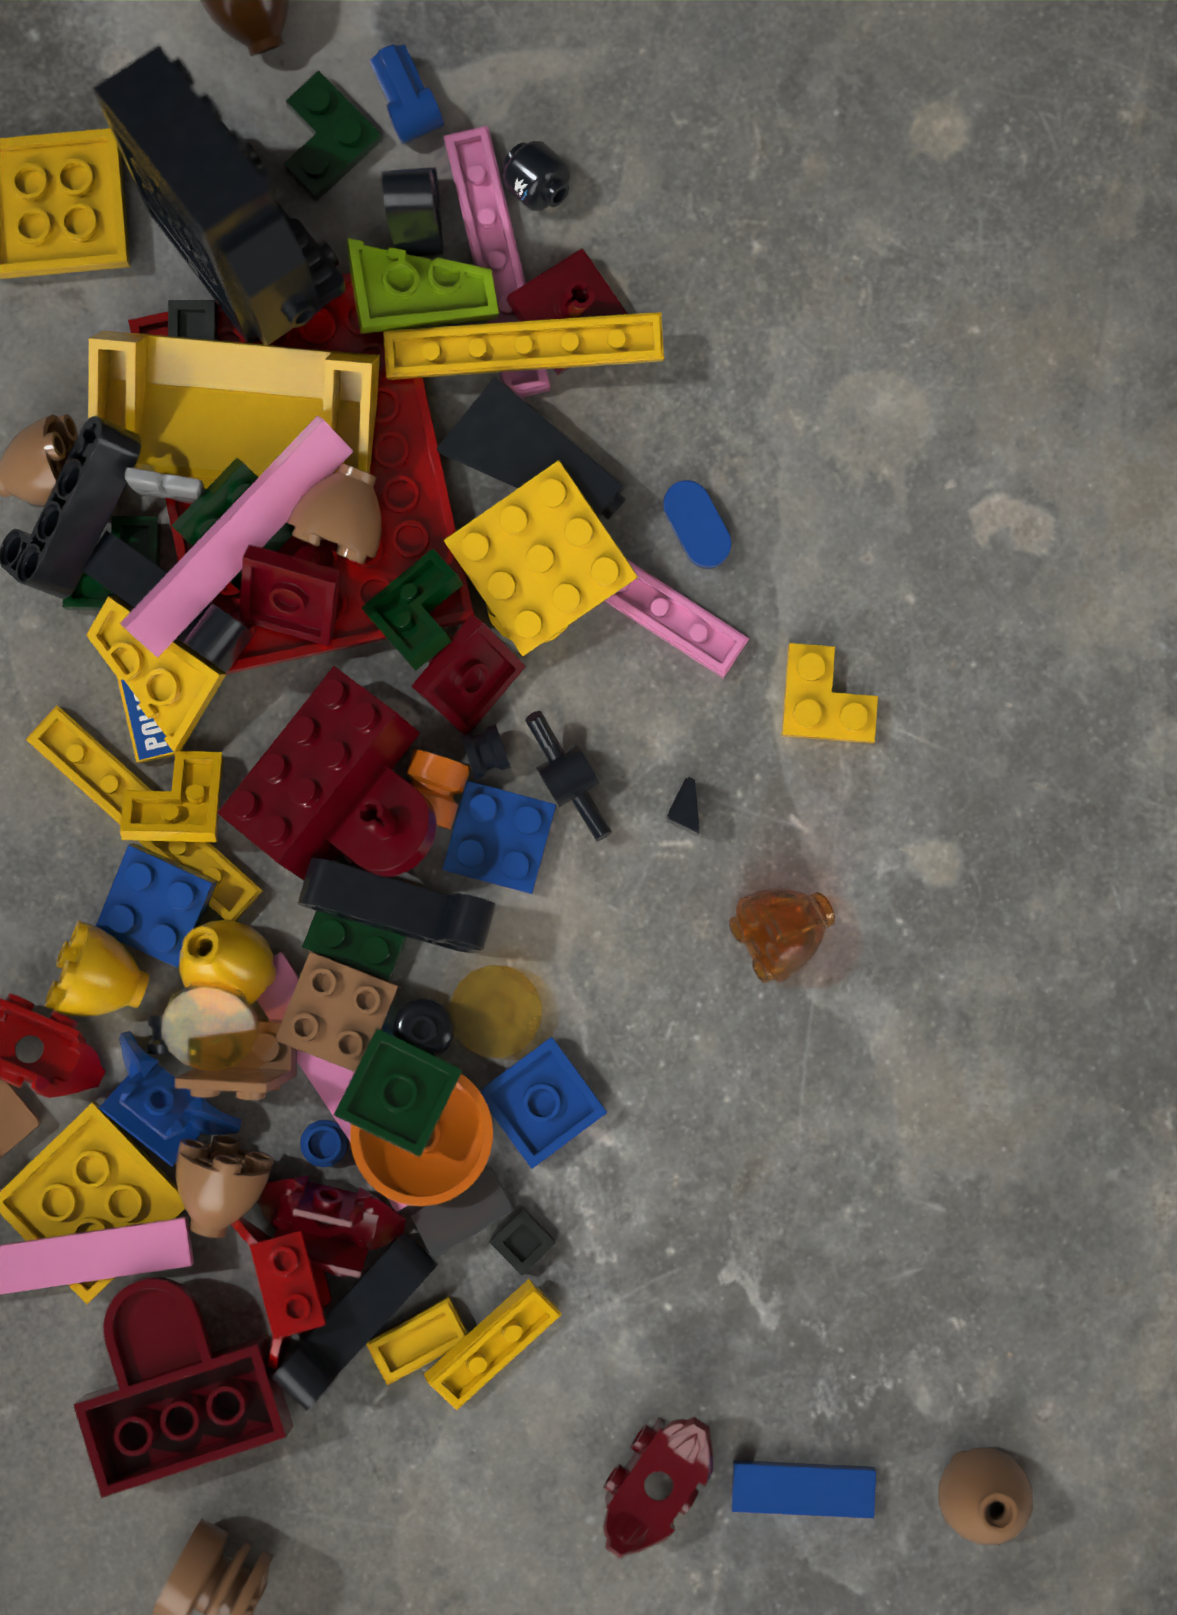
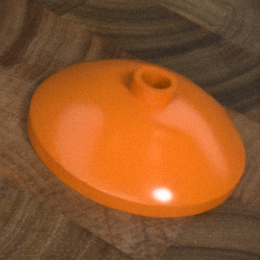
(449, 1161)

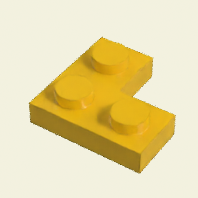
(813, 708)
(183, 813)

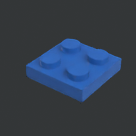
(499, 837)
(155, 903)
(542, 1102)

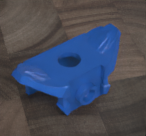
(156, 1110)

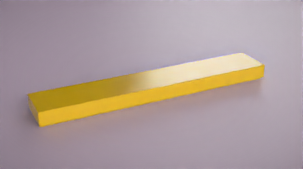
(524, 345)
(104, 781)

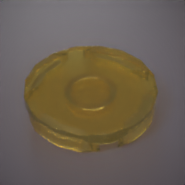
(496, 1011)
(209, 1025)

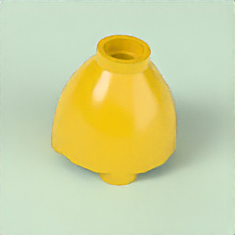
(230, 955)
(95, 975)

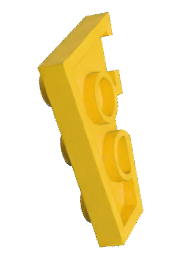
(170, 687)

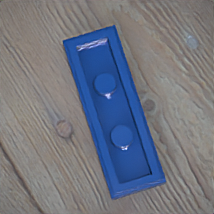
(803, 1489)

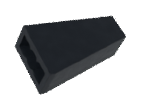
(516, 443)

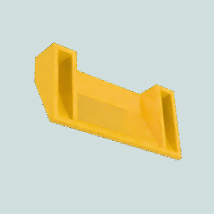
(226, 400)

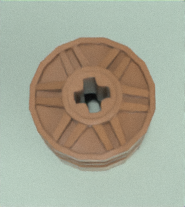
(210, 1581)

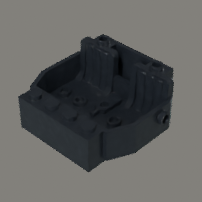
(216, 200)

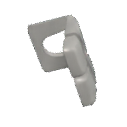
(164, 486)

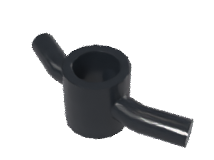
(568, 775)

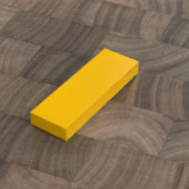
(492, 1344)

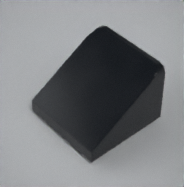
(685, 809)

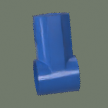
(409, 103)

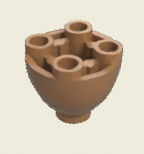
(36, 458)
(342, 511)
(219, 1182)
(974, 1482)

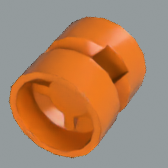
(438, 781)

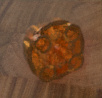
(781, 930)

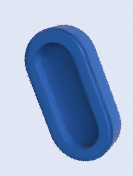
(697, 524)

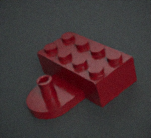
(335, 785)
(172, 1393)

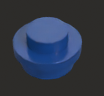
(323, 1143)

